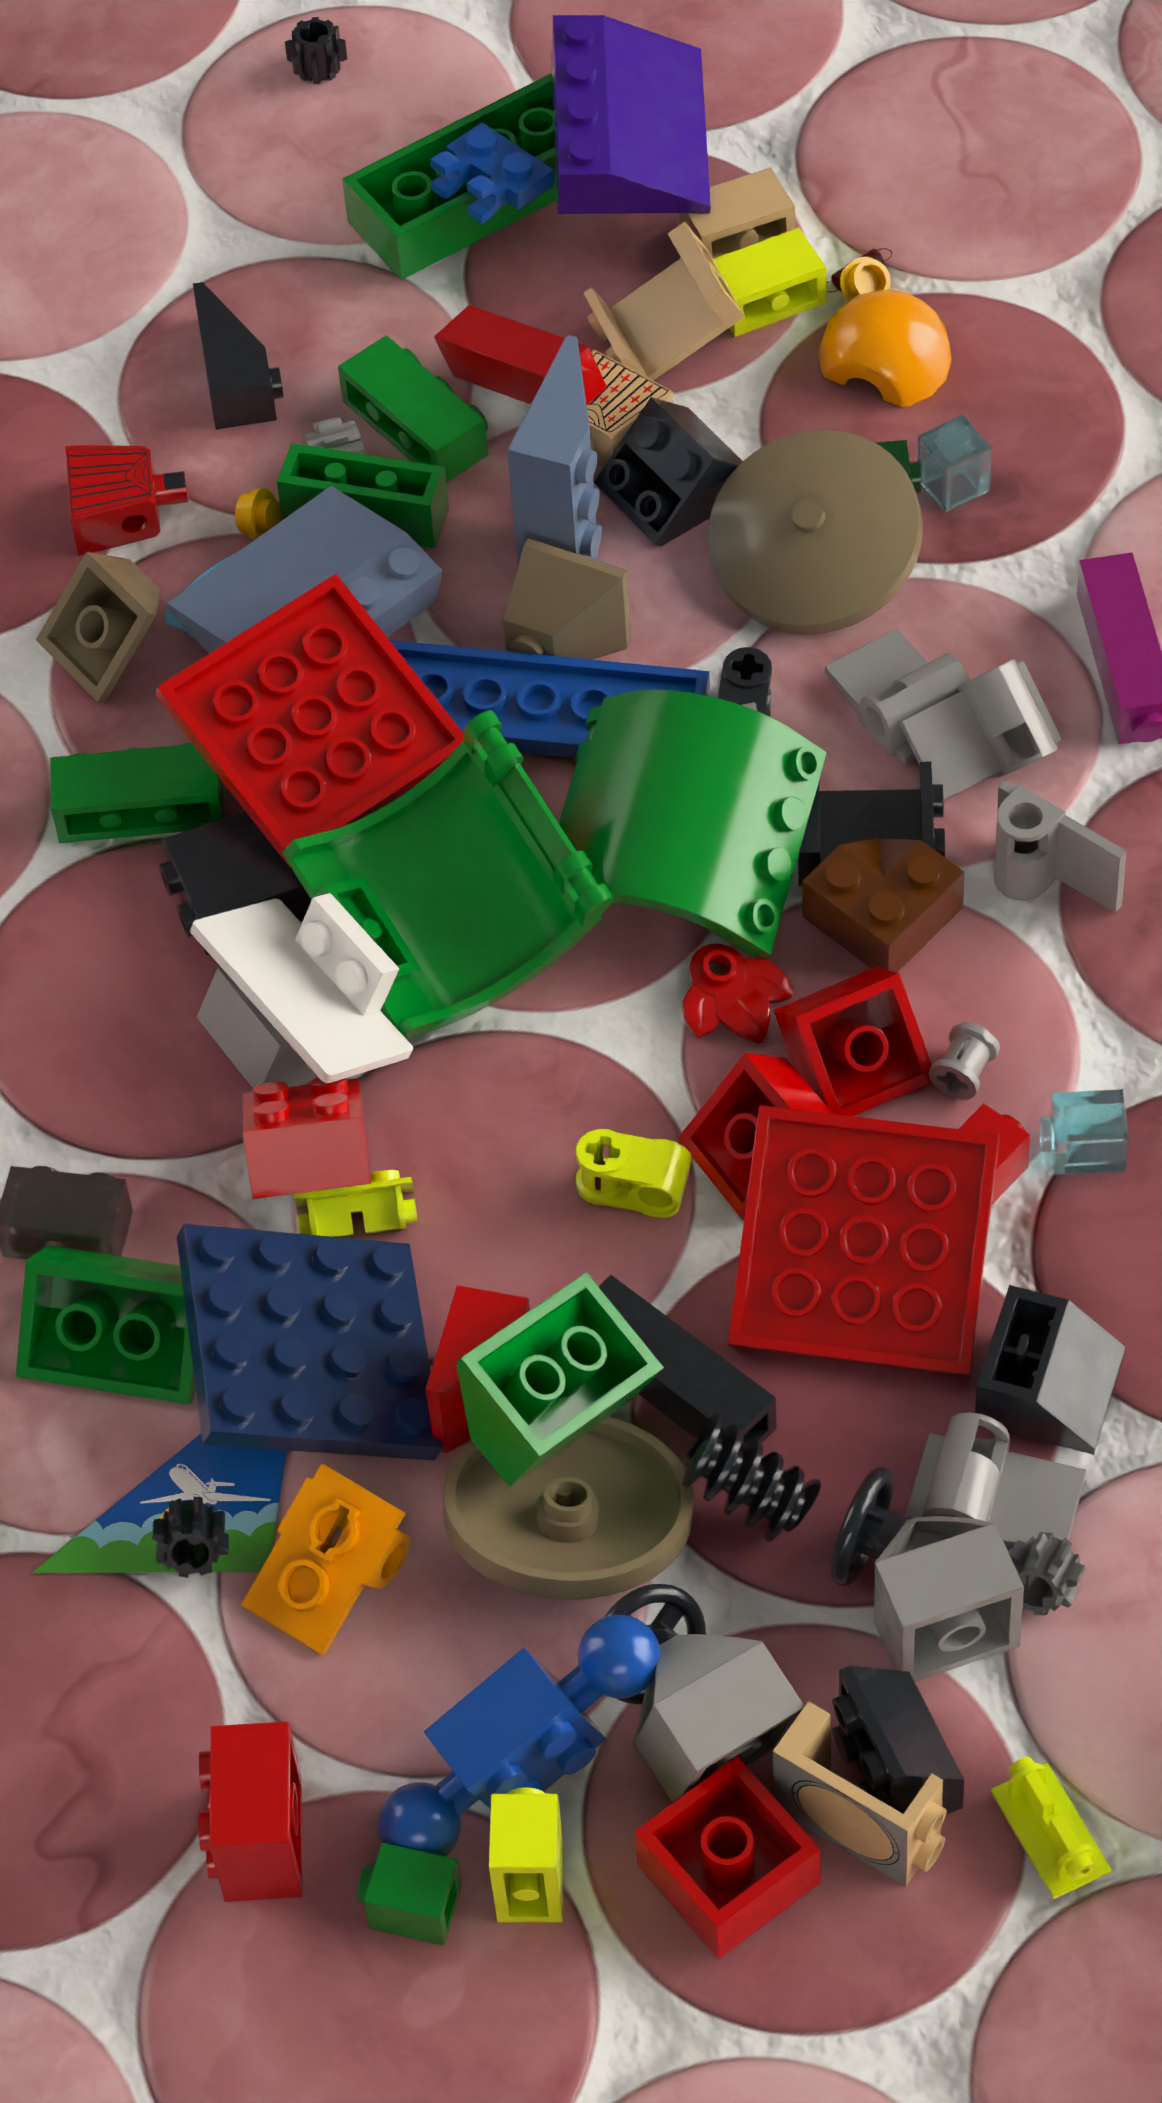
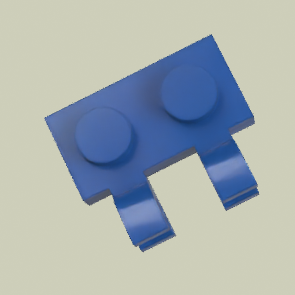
(498, 172)

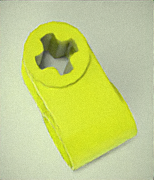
(638, 1174)

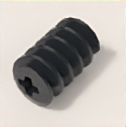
(749, 1478)

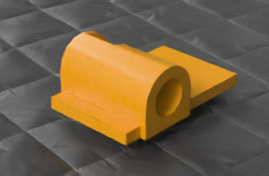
(313, 1583)

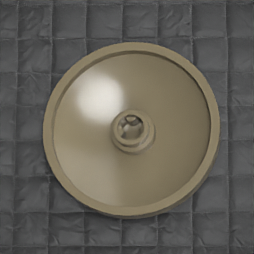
(815, 532)
(580, 1523)

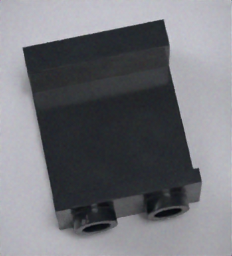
(869, 815)

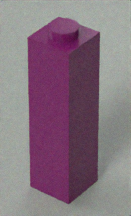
(1123, 644)

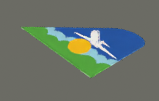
(233, 1479)

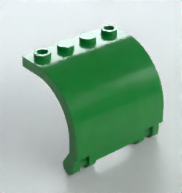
(693, 809)
(459, 883)

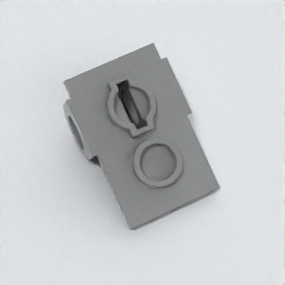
(891, 683)
(983, 729)
(1043, 844)
(994, 1485)

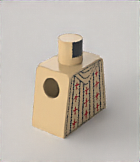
(618, 404)

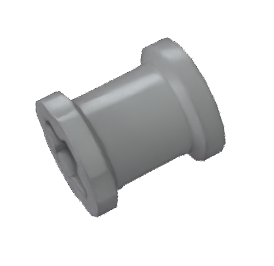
(964, 1061)

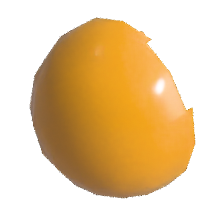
(889, 342)

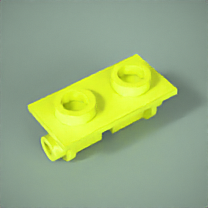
(380, 1202)
(1049, 1828)

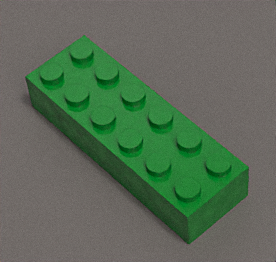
(414, 226)

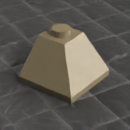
(566, 605)
(100, 621)

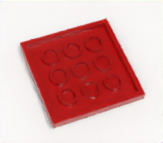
(311, 716)
(864, 1240)

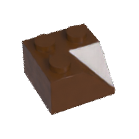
(883, 898)

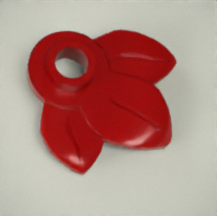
(735, 999)

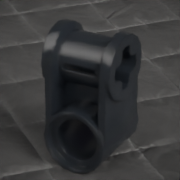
(747, 679)

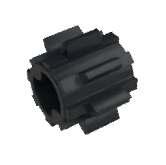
(316, 50)
(190, 1536)

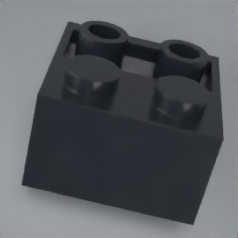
(667, 471)
(1049, 1371)
(892, 1737)

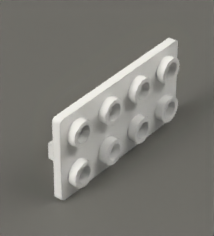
(311, 981)

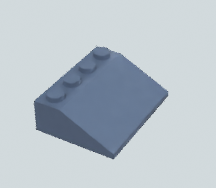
(555, 463)
(320, 539)

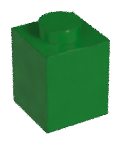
(410, 1893)

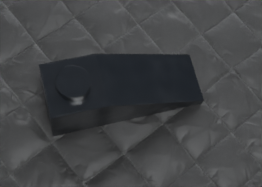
(236, 366)

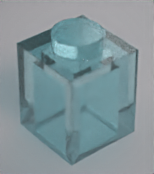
(954, 462)
(1086, 1132)

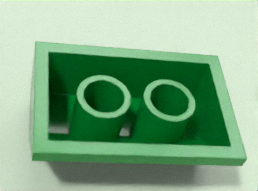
(105, 1325)
(551, 1378)

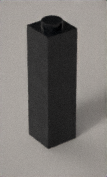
(693, 1377)

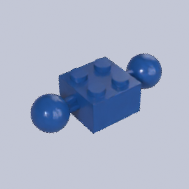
(519, 1732)

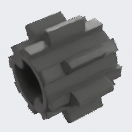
(1047, 1572)

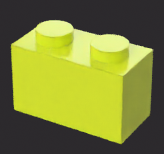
(774, 279)
(526, 1856)

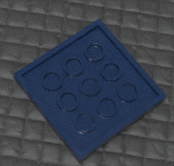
(306, 1342)

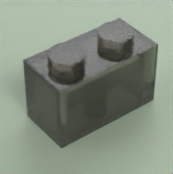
(63, 1211)

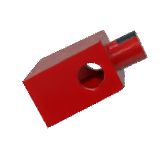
(117, 495)

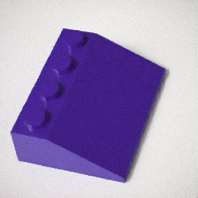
(627, 119)

